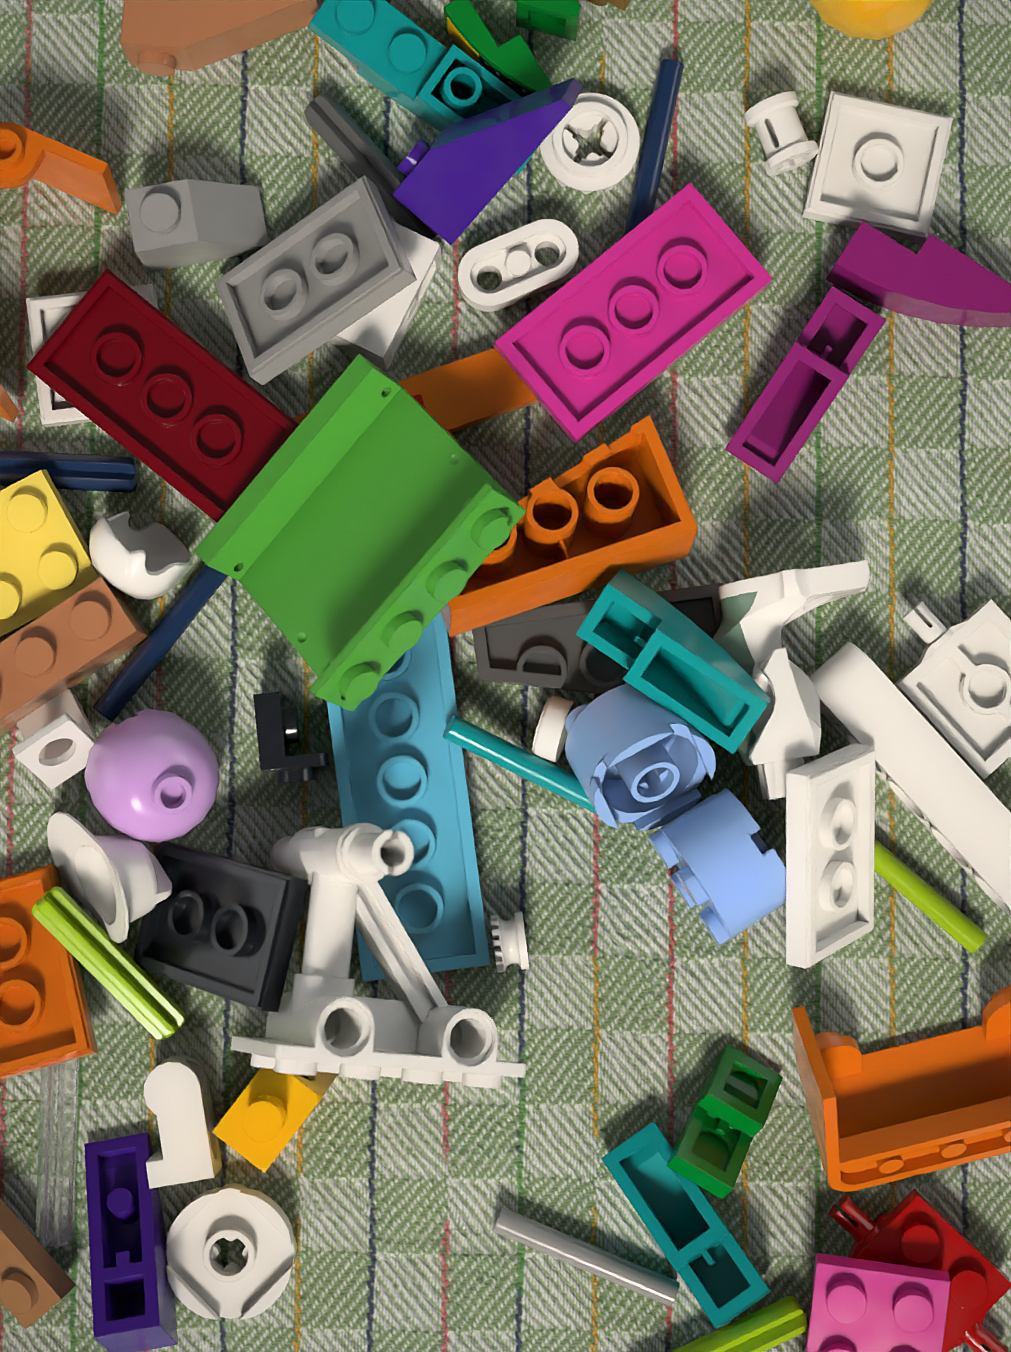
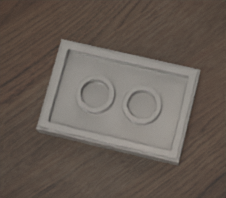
(314, 280)

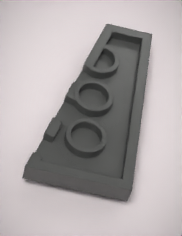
(545, 652)

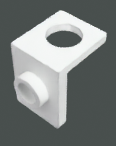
(55, 739)

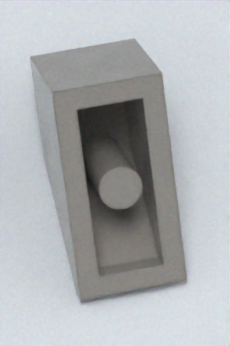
(194, 222)

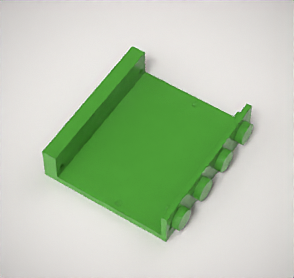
(361, 530)

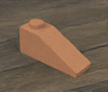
(196, 33)

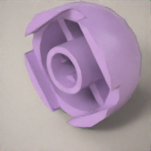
(152, 776)

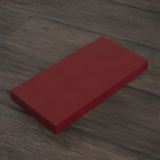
(162, 395)

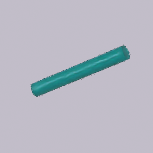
(516, 760)

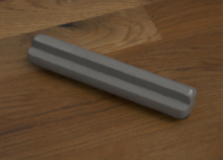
(362, 157)

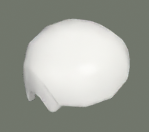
(138, 561)

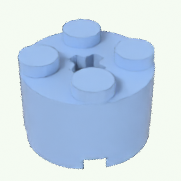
(636, 758)
(722, 865)

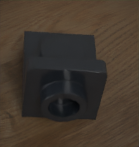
(276, 729)

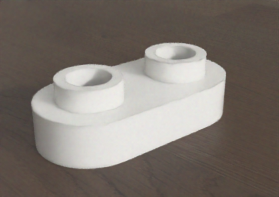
(515, 263)

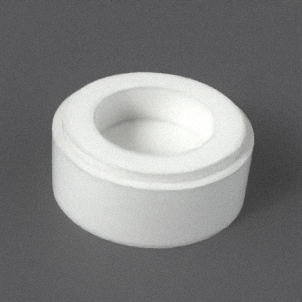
(551, 730)

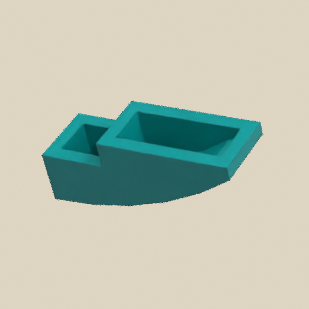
(674, 661)
(686, 1227)

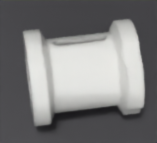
(781, 133)

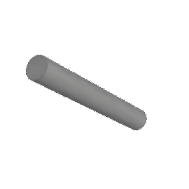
(586, 1256)

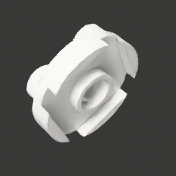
(230, 1290)

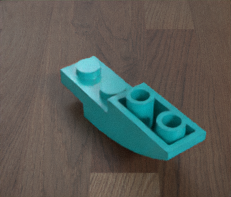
(410, 63)

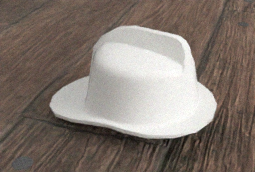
(107, 873)

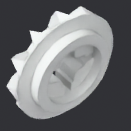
(619, 141)

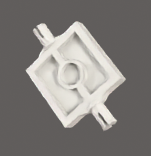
(965, 683)

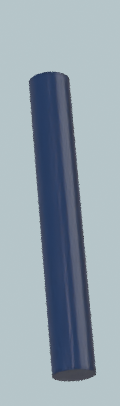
(654, 142)
(159, 642)

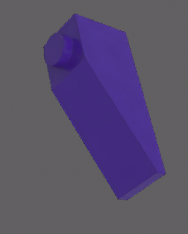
(476, 157)
(127, 1248)

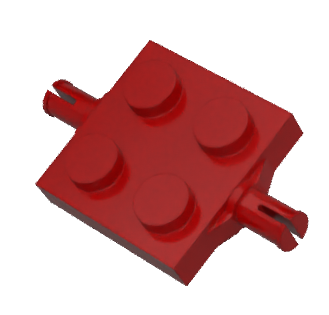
(923, 1238)

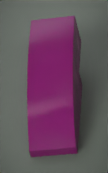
(927, 285)
(805, 384)

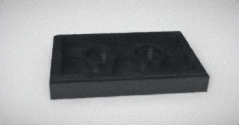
(222, 926)

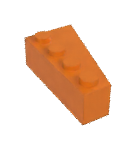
(581, 530)

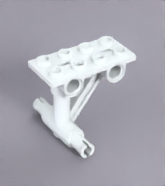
(366, 1037)

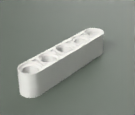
(919, 768)

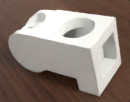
(185, 1117)

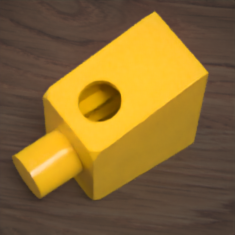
(270, 1113)

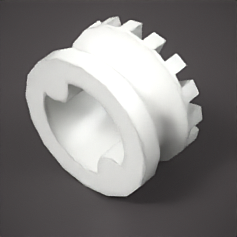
(511, 941)

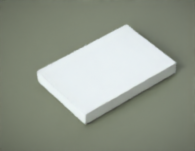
(829, 853)

